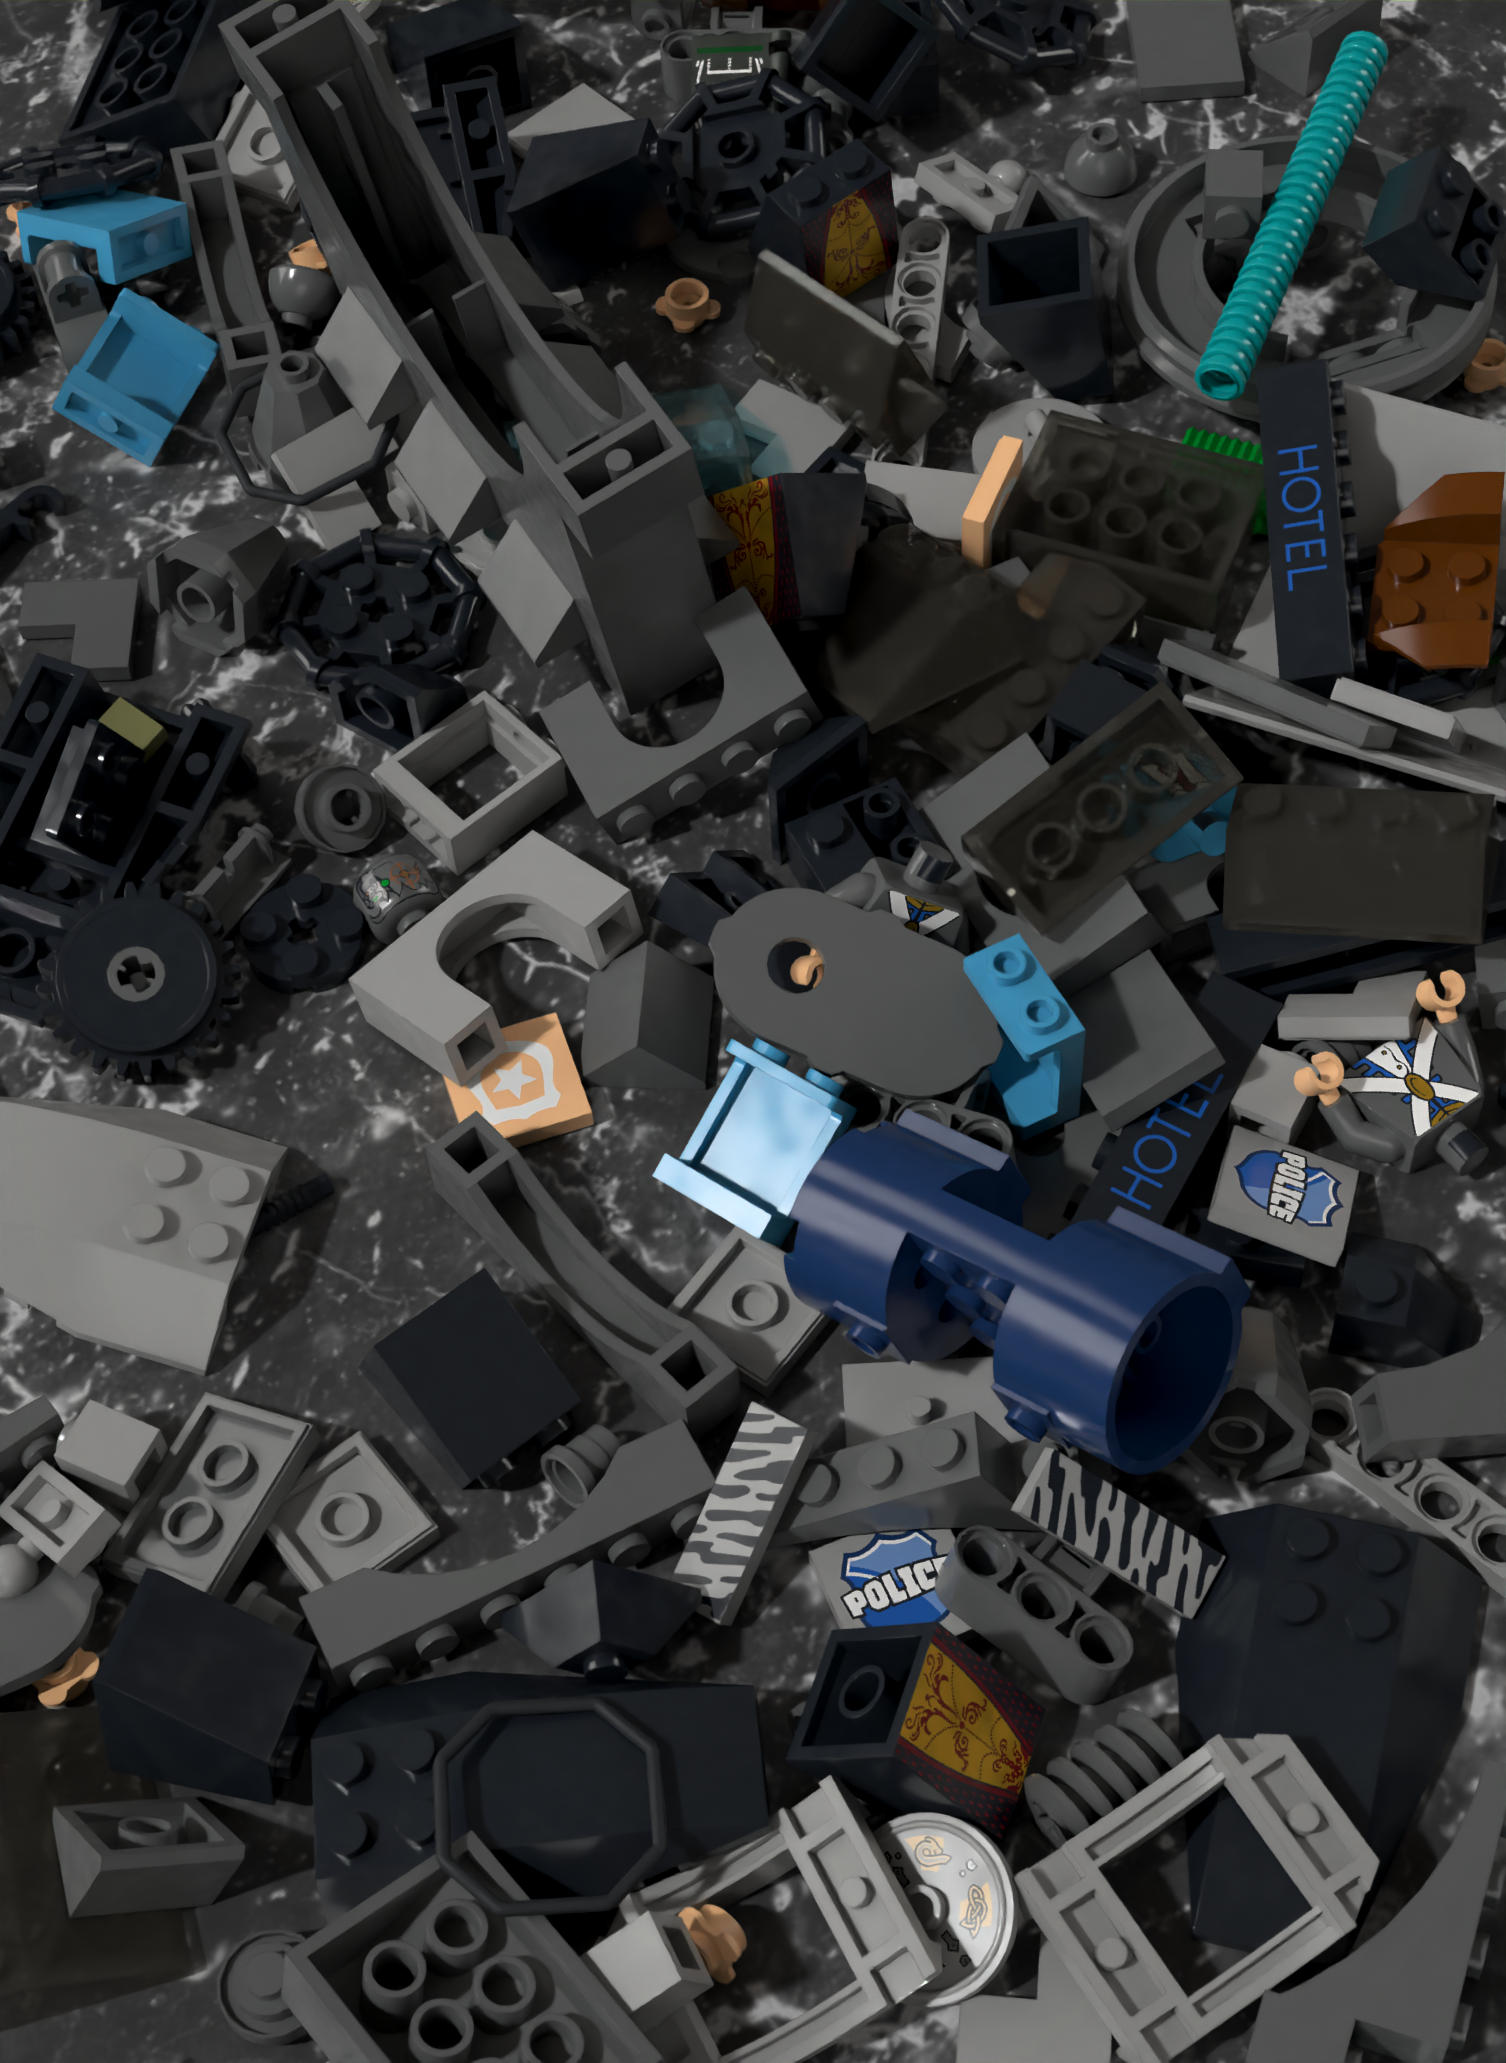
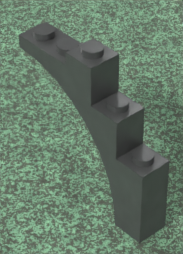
(1437, 1408)

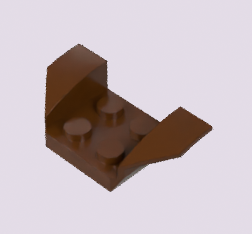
(1440, 575)

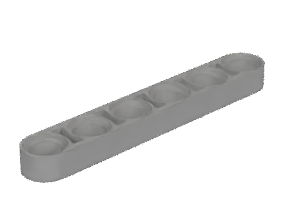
(920, 310)
(1403, 1492)

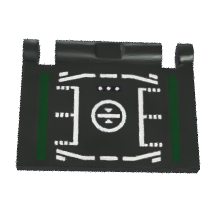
(736, 56)

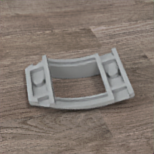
(857, 1897)
(1109, 1950)

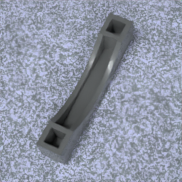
(225, 266)
(643, 1342)
(389, 1620)

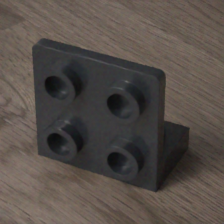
(90, 792)

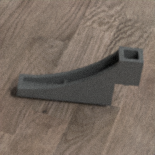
(919, 1479)
(1408, 1979)

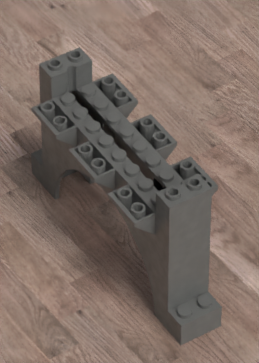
(609, 496)

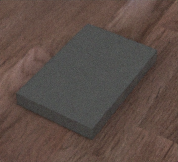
(1184, 49)
(1139, 1041)
(212, 1496)

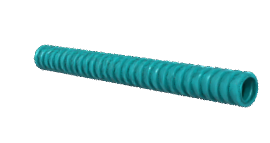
(1291, 218)

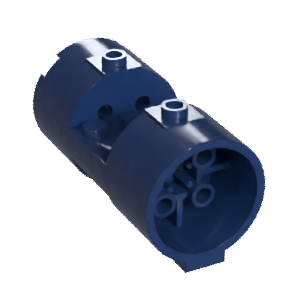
(1096, 1337)

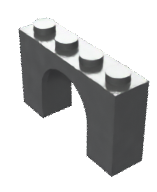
(759, 711)
(1083, 946)

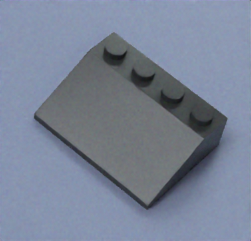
(448, 1981)

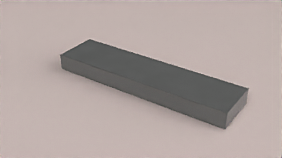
(1277, 695)

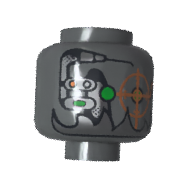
(395, 895)

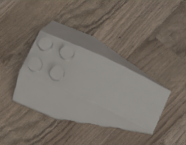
(128, 1222)

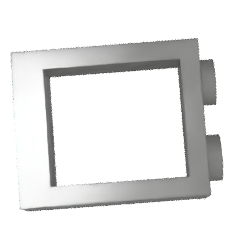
(444, 748)

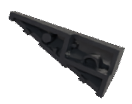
(699, 899)

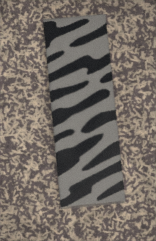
(743, 1510)
(1118, 1533)

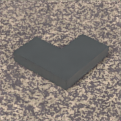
(96, 613)

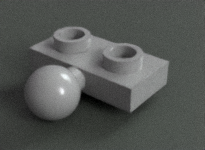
(977, 196)
(54, 1522)

